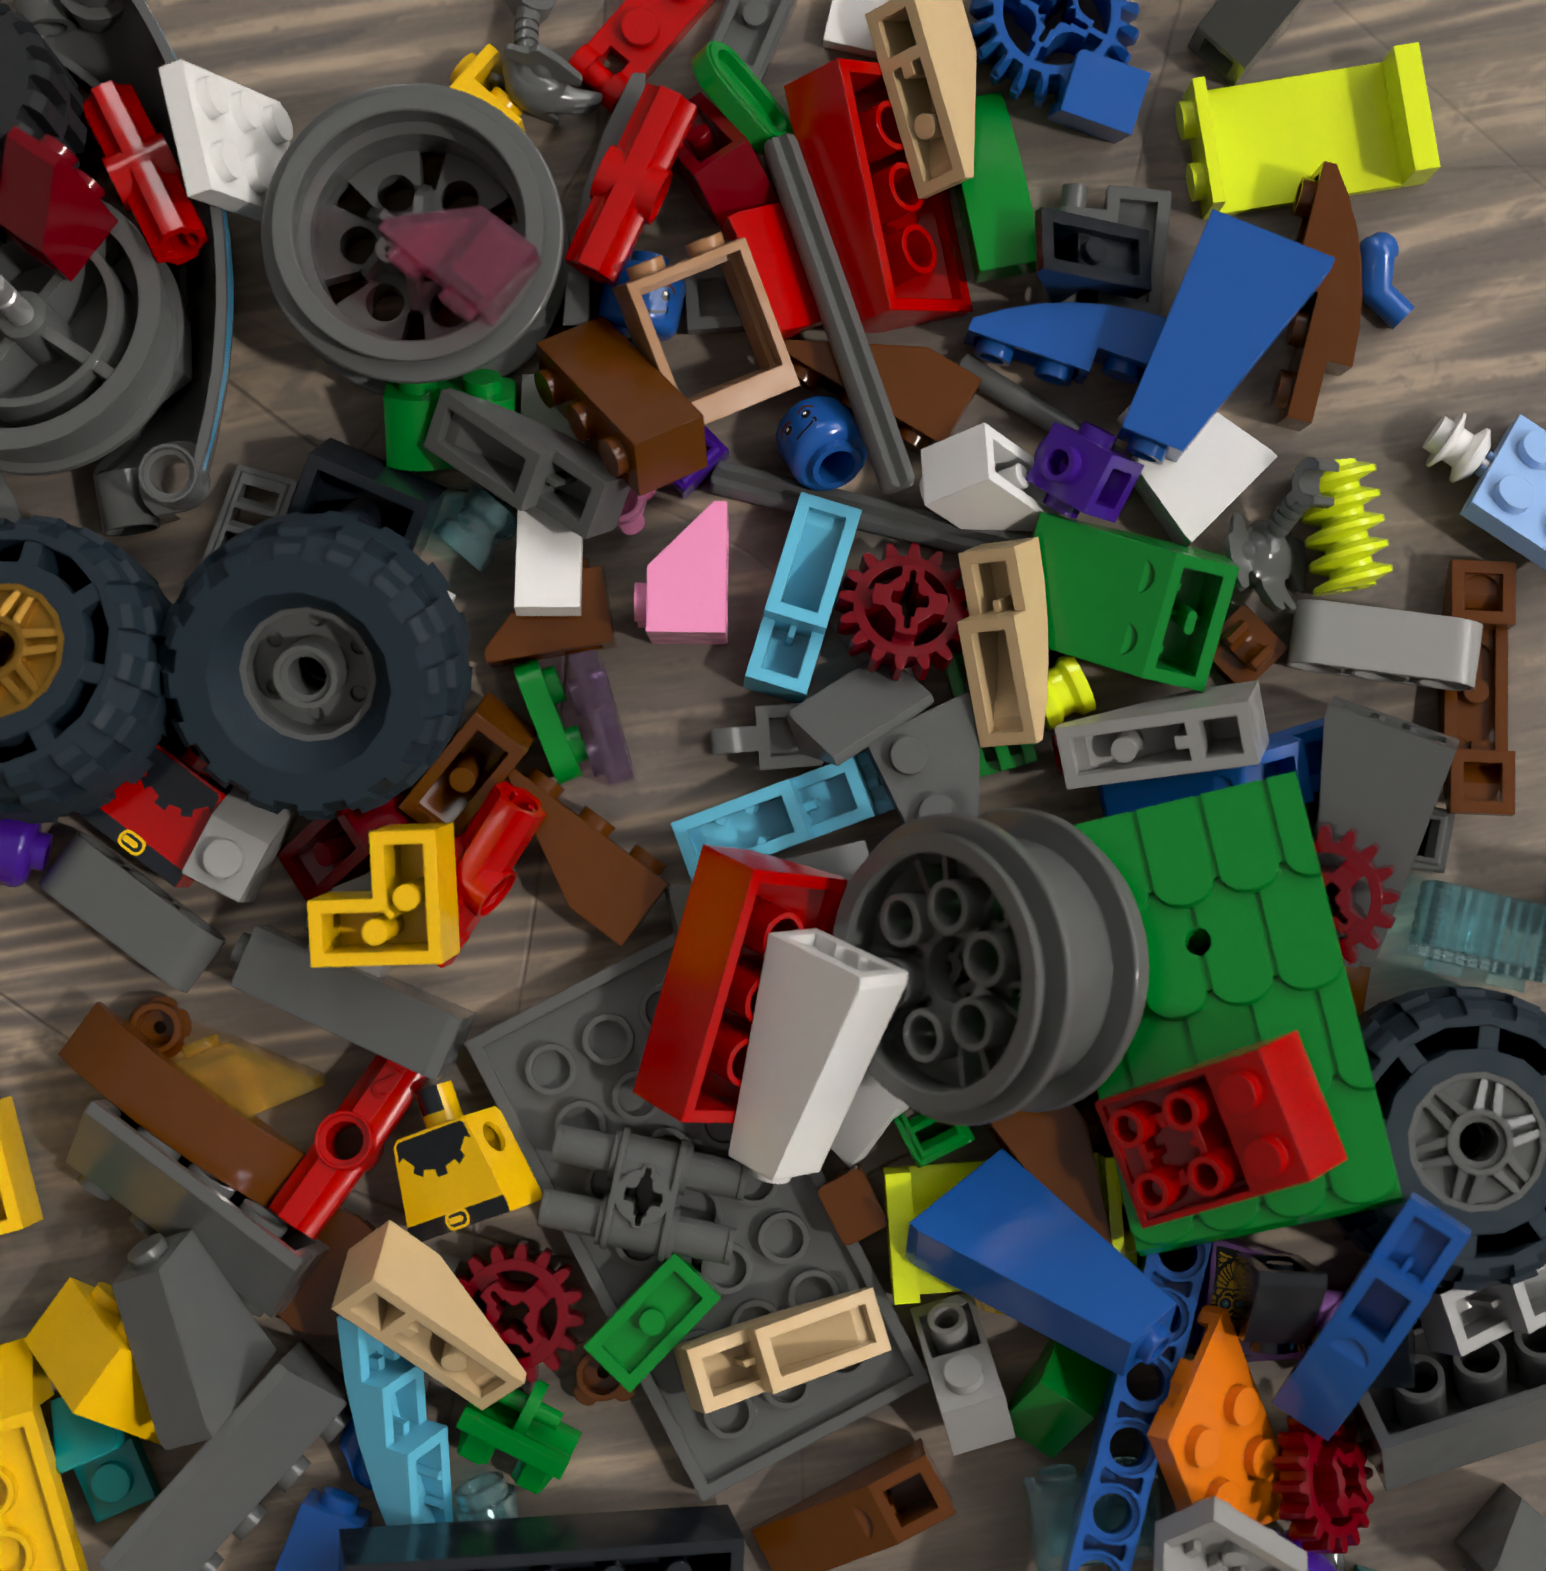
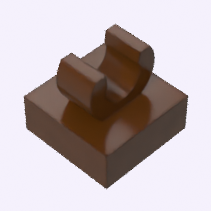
(1246, 647)

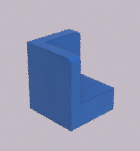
(1101, 97)

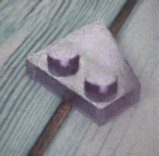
(594, 697)

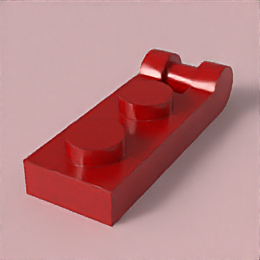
(639, 36)

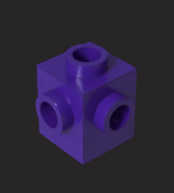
(1083, 471)

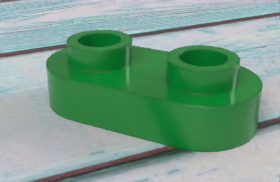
(561, 745)

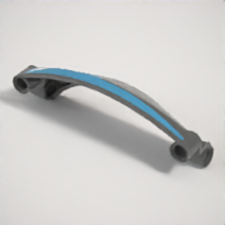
(126, 45)

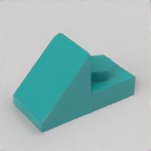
(105, 1460)

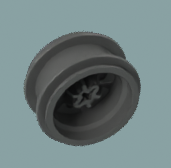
(376, 147)
(1024, 1004)

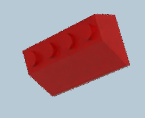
(892, 246)
(714, 976)

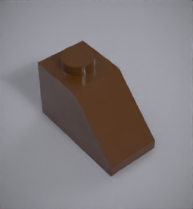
(557, 636)
(471, 764)

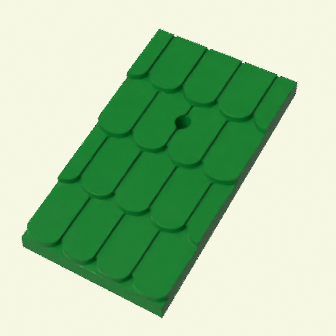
(1248, 883)

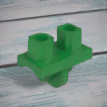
(524, 1430)

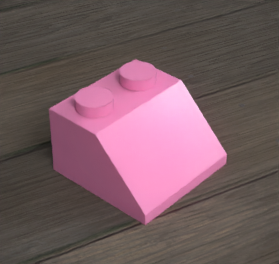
(689, 584)

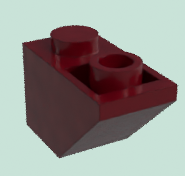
(50, 205)

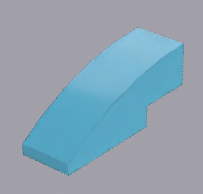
(802, 598)

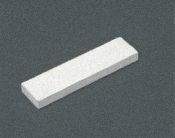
(546, 551)

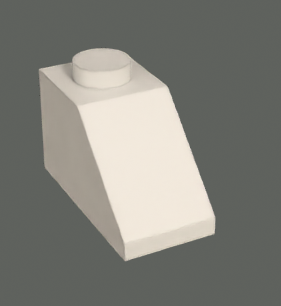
(981, 482)

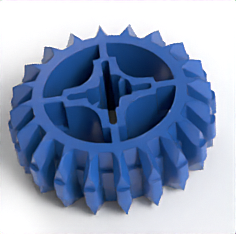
(1069, 37)

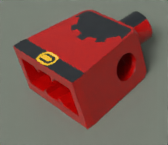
(162, 812)

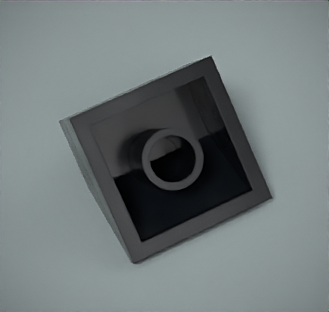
(362, 485)

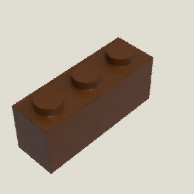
(621, 405)

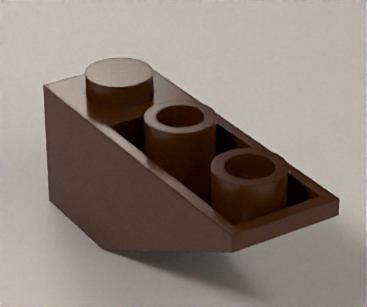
(921, 386)
(594, 873)
(858, 1514)

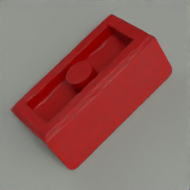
(777, 266)

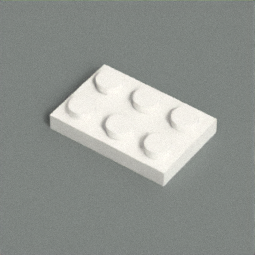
(224, 137)

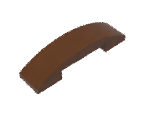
(1483, 768)
(179, 1107)

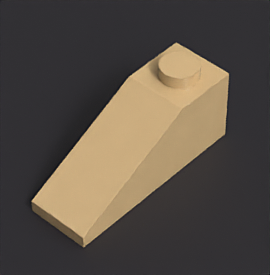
(931, 86)
(424, 1314)

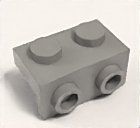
(1221, 1538)

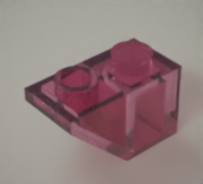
(467, 254)

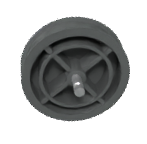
(83, 355)

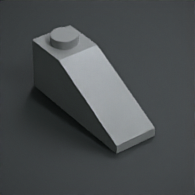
(1166, 737)

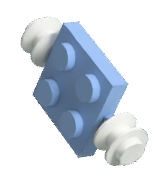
(1511, 484)

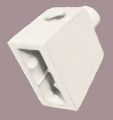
(1204, 479)

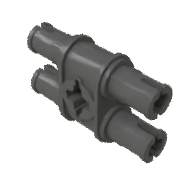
(614, 1218)

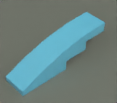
(787, 811)
(398, 1444)

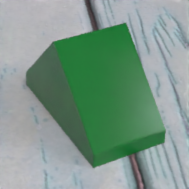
(1057, 1398)

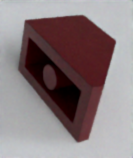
(721, 165)
(337, 849)

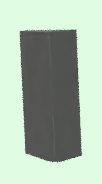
(855, 712)

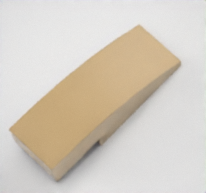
(1006, 640)
(781, 1349)

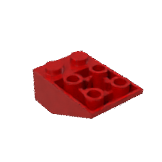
(1222, 1131)

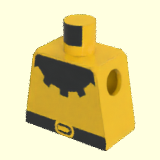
(460, 1167)

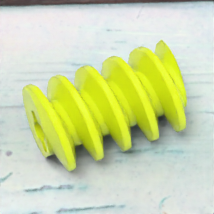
(1345, 532)

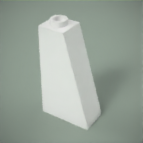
(808, 1049)

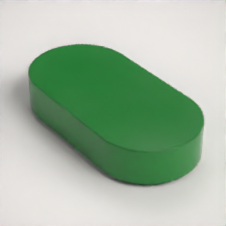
(739, 94)

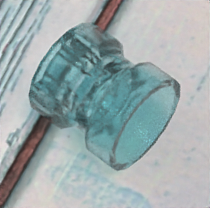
(478, 528)

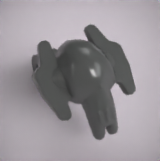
(535, 74)
(1267, 548)

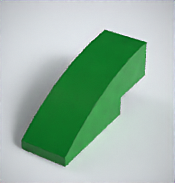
(997, 200)

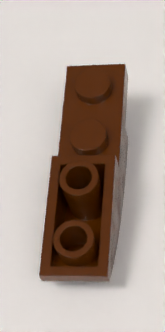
(1329, 324)

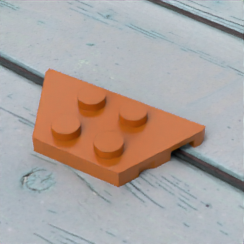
(1214, 1428)

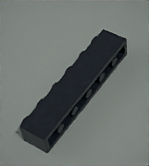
(603, 1541)

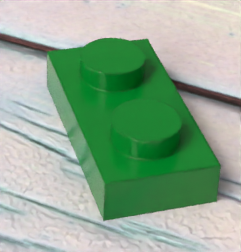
(652, 1321)

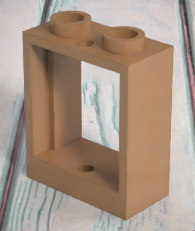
(775, 366)

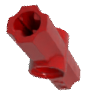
(144, 173)
(631, 184)
(490, 852)
(322, 1177)

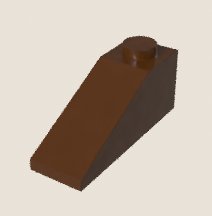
(1059, 1155)

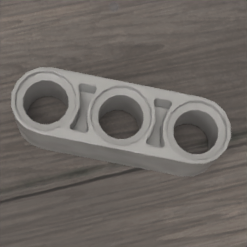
(1385, 645)

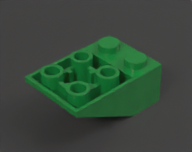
(1133, 600)

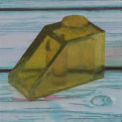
(248, 1073)

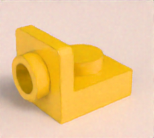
(472, 77)

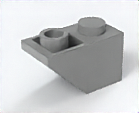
(962, 1373)

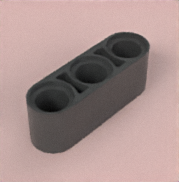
(132, 912)

